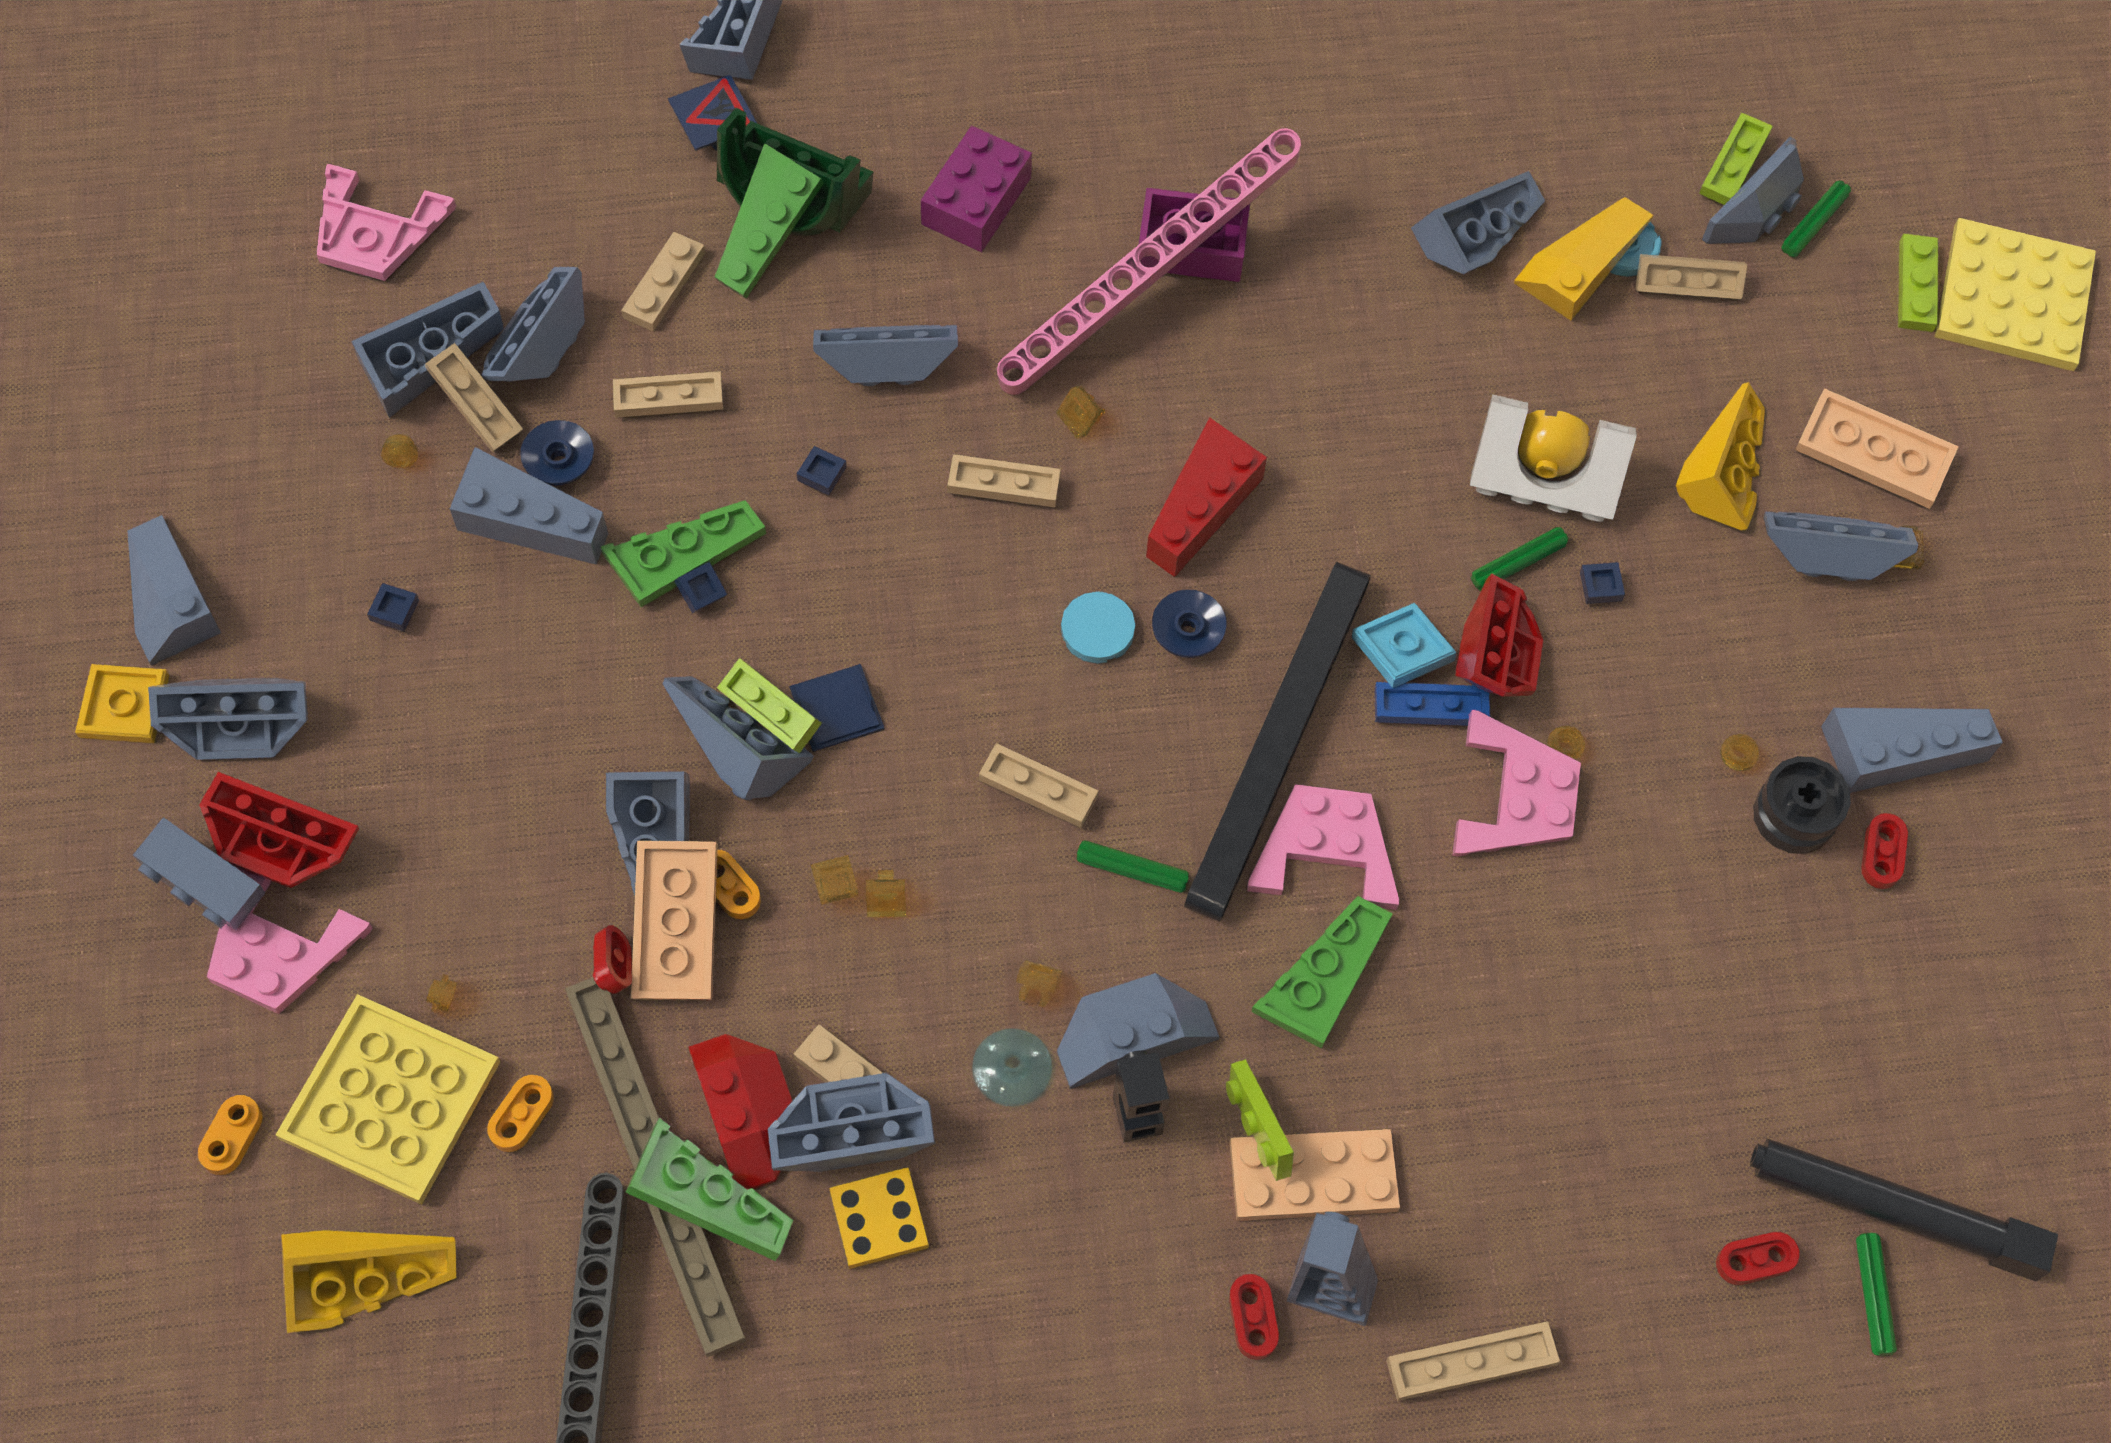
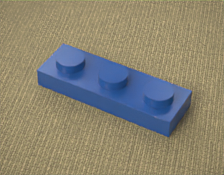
(1428, 703)

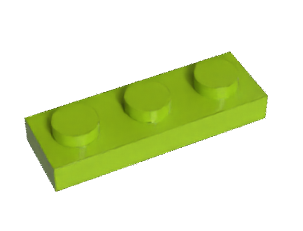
(1736, 159)
(1918, 282)
(769, 705)
(1260, 1120)

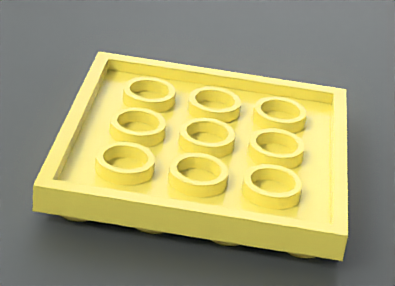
(2016, 294)
(388, 1099)

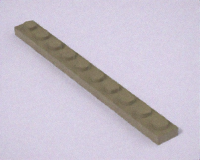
(636, 1118)

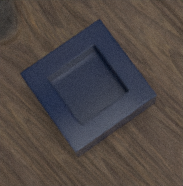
(821, 470)
(1602, 583)
(700, 587)
(393, 607)

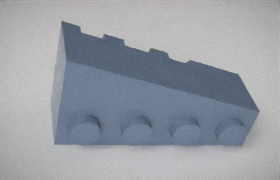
(398, 352)
(524, 511)
(1906, 743)
(1334, 1270)

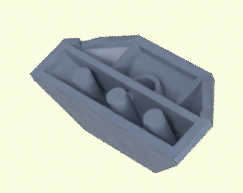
(1760, 200)
(539, 329)
(886, 352)
(1838, 544)
(229, 715)
(1129, 1018)
(850, 1125)

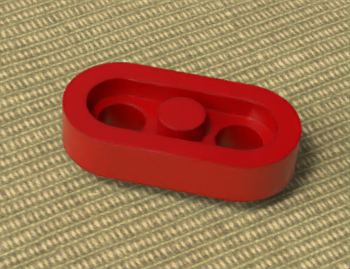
(1884, 854)
(612, 960)
(1755, 1258)
(1253, 1318)

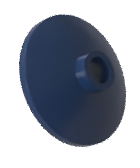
(554, 440)
(1189, 609)

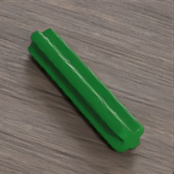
(1816, 218)
(1521, 557)
(1132, 866)
(1876, 1294)

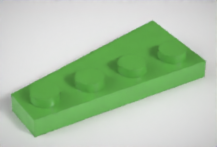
(768, 214)
(656, 560)
(1320, 982)
(693, 1188)

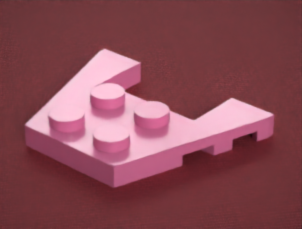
(368, 238)
(1535, 791)
(1328, 829)
(274, 963)

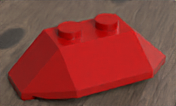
(1501, 642)
(272, 832)
(744, 1098)

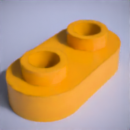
(735, 884)
(517, 1113)
(232, 1134)

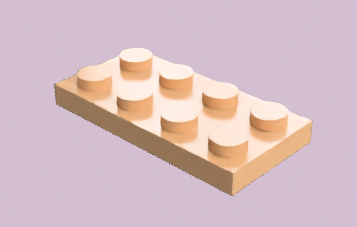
(1877, 448)
(674, 920)
(1329, 1174)

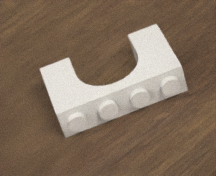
(1590, 491)

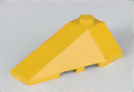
(1577, 263)
(1721, 467)
(350, 1272)

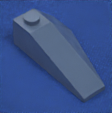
(1479, 225)
(165, 596)
(739, 749)
(647, 809)

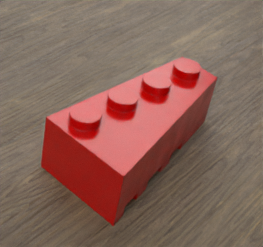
(1207, 492)

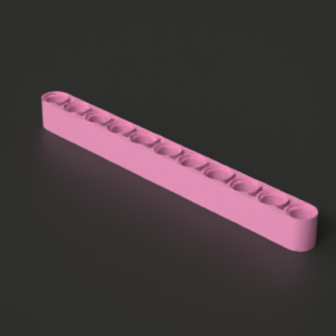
(1157, 246)

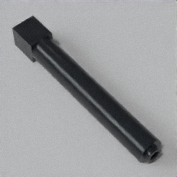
(2008, 1243)

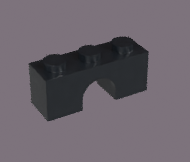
(1140, 1095)

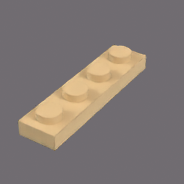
(1472, 1361)

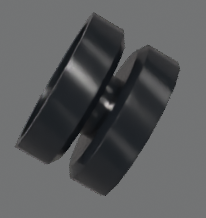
(1801, 805)

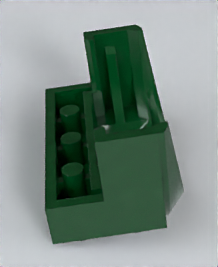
(844, 180)

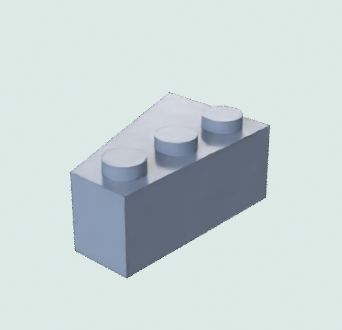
(731, 38)
(198, 875)

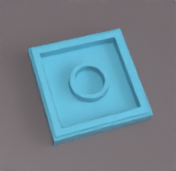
(1403, 645)

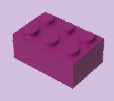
(976, 188)
(1216, 257)

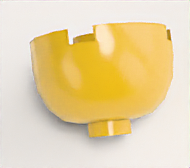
(1553, 444)

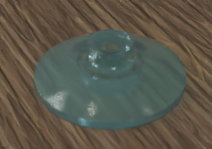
(1006, 1084)

